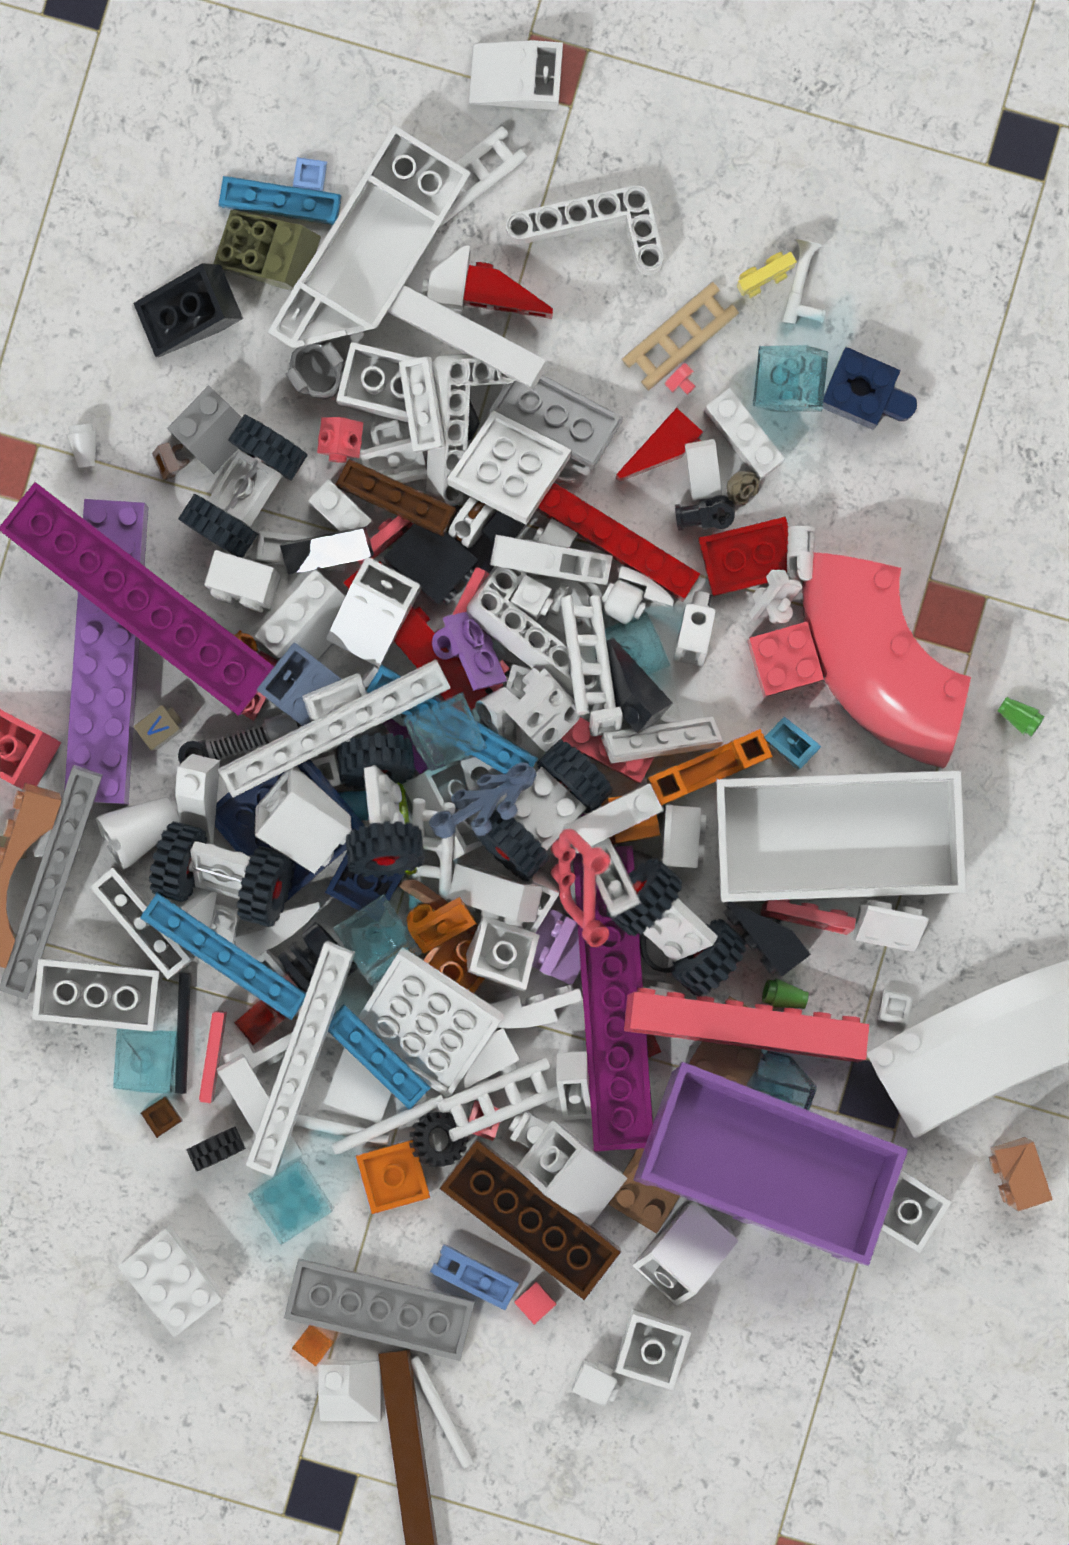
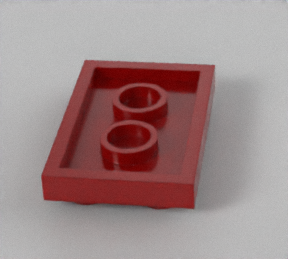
(744, 555)

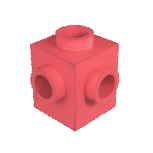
(340, 438)

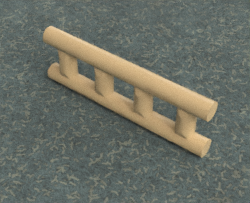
(682, 317)

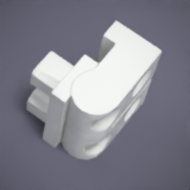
(545, 710)

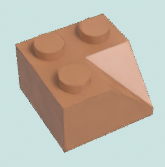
(1020, 1174)

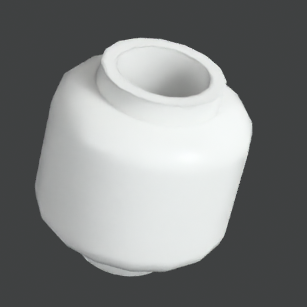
(623, 601)

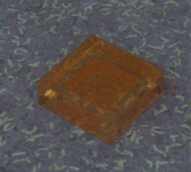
(313, 1344)

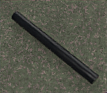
(182, 1033)

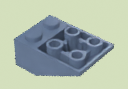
(292, 678)

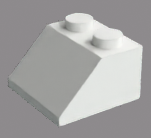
(681, 836)

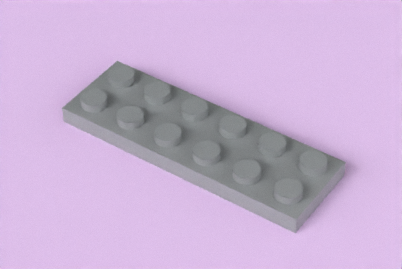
(379, 1309)

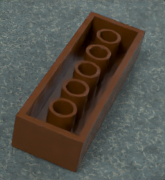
(529, 1219)

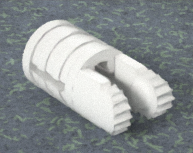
(800, 548)

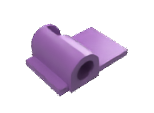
(473, 647)

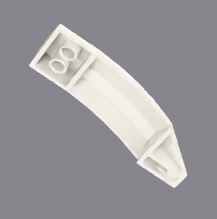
(372, 243)
(977, 1048)

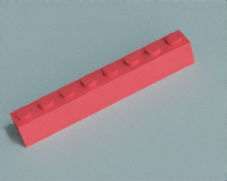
(746, 1026)

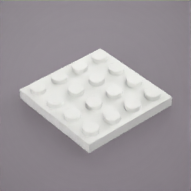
(429, 1021)

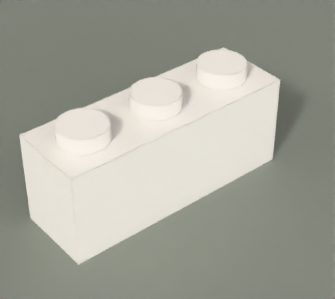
(744, 434)
(495, 894)

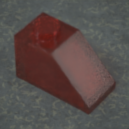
(259, 1021)

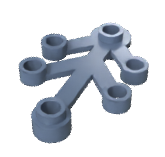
(517, 779)

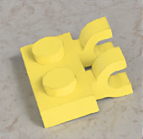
(775, 268)

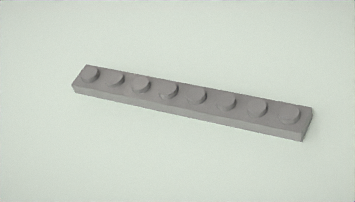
(50, 881)

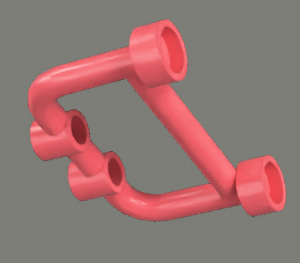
(595, 863)

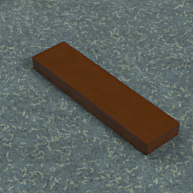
(396, 497)

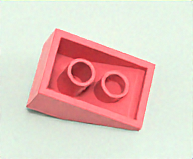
(24, 751)

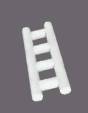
(487, 179)
(597, 640)
(445, 845)
(482, 1093)

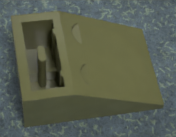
(266, 249)

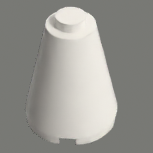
(136, 829)

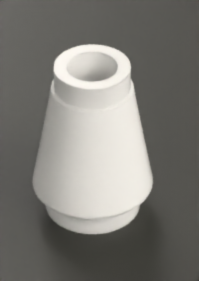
(83, 444)

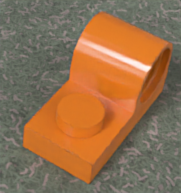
(435, 927)

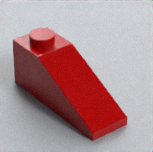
(496, 291)
(662, 446)

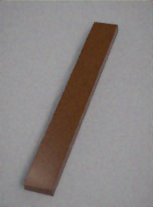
(407, 1447)

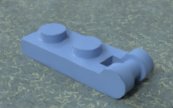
(475, 1277)

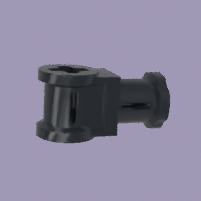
(706, 513)

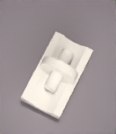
(775, 600)

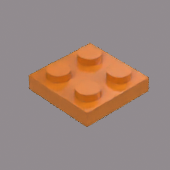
(392, 1177)

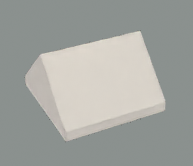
(502, 953)

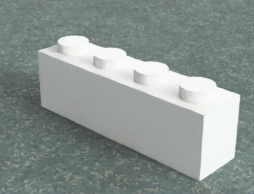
(127, 908)

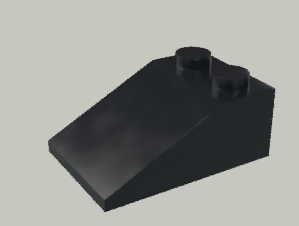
(188, 309)

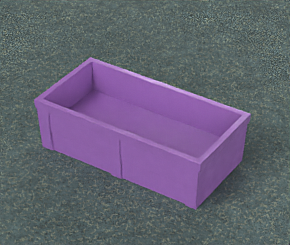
(771, 1164)

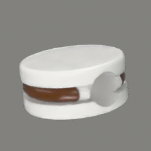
(471, 521)

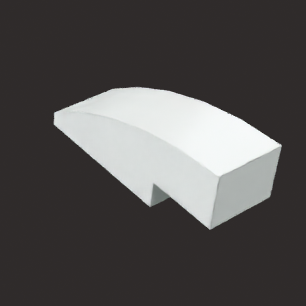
(287, 926)

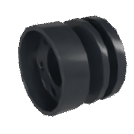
(303, 966)

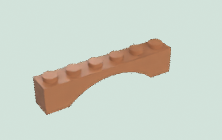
(33, 817)

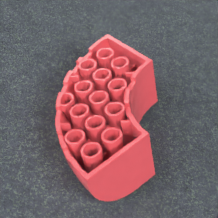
(876, 661)

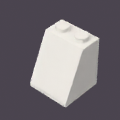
(301, 820)
(571, 1173)
(686, 1253)

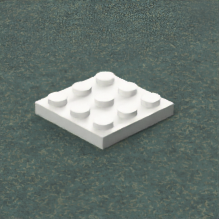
(509, 467)

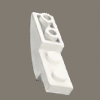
(551, 560)
(537, 1010)

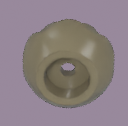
(742, 487)

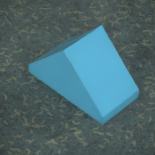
(792, 743)

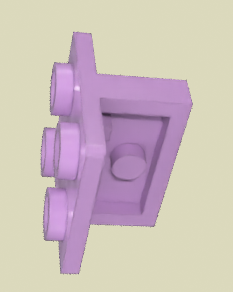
(558, 947)

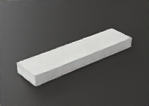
(662, 740)
(251, 1098)

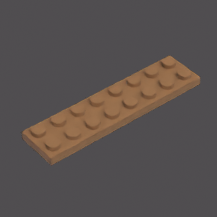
(652, 1204)

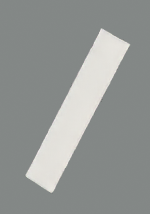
(681, 675)

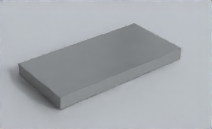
(560, 417)

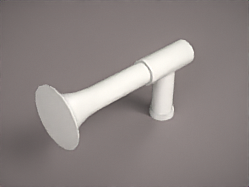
(793, 306)

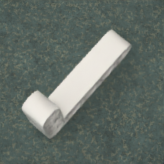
(594, 219)
(455, 417)
(522, 630)

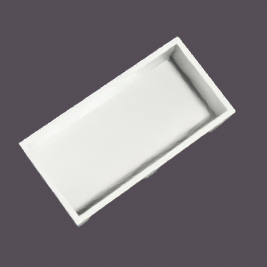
(841, 836)

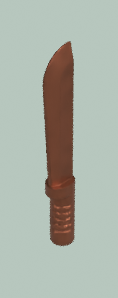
(428, 896)

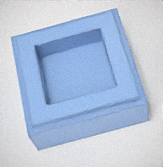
(310, 174)

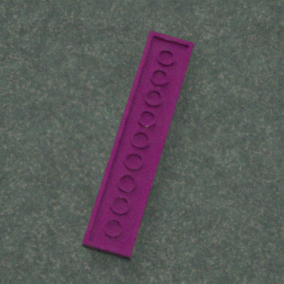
(136, 598)
(615, 1057)

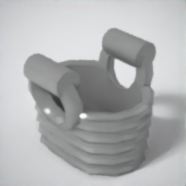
(316, 370)

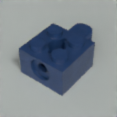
(865, 390)
(360, 890)

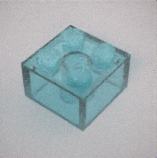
(790, 378)
(291, 1201)

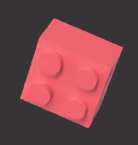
(785, 659)

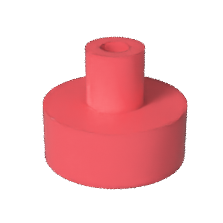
(680, 379)

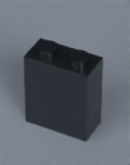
(432, 562)

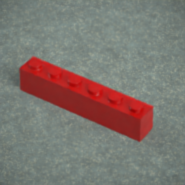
(618, 541)
(416, 643)

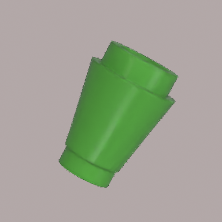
(1021, 716)
(784, 995)

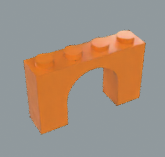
(709, 767)

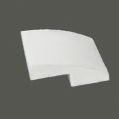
(398, 463)

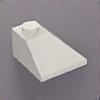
(349, 1390)

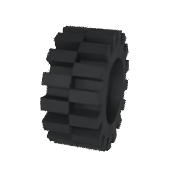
(421, 1140)
(215, 1149)

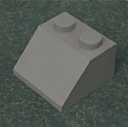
(206, 429)

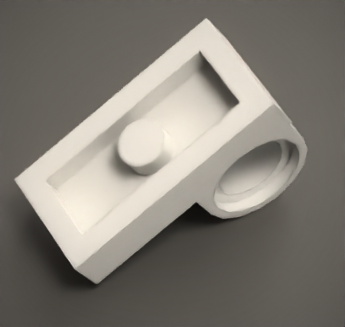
(495, 717)

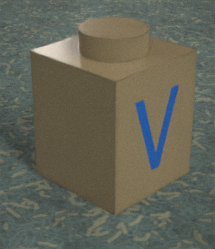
(159, 727)

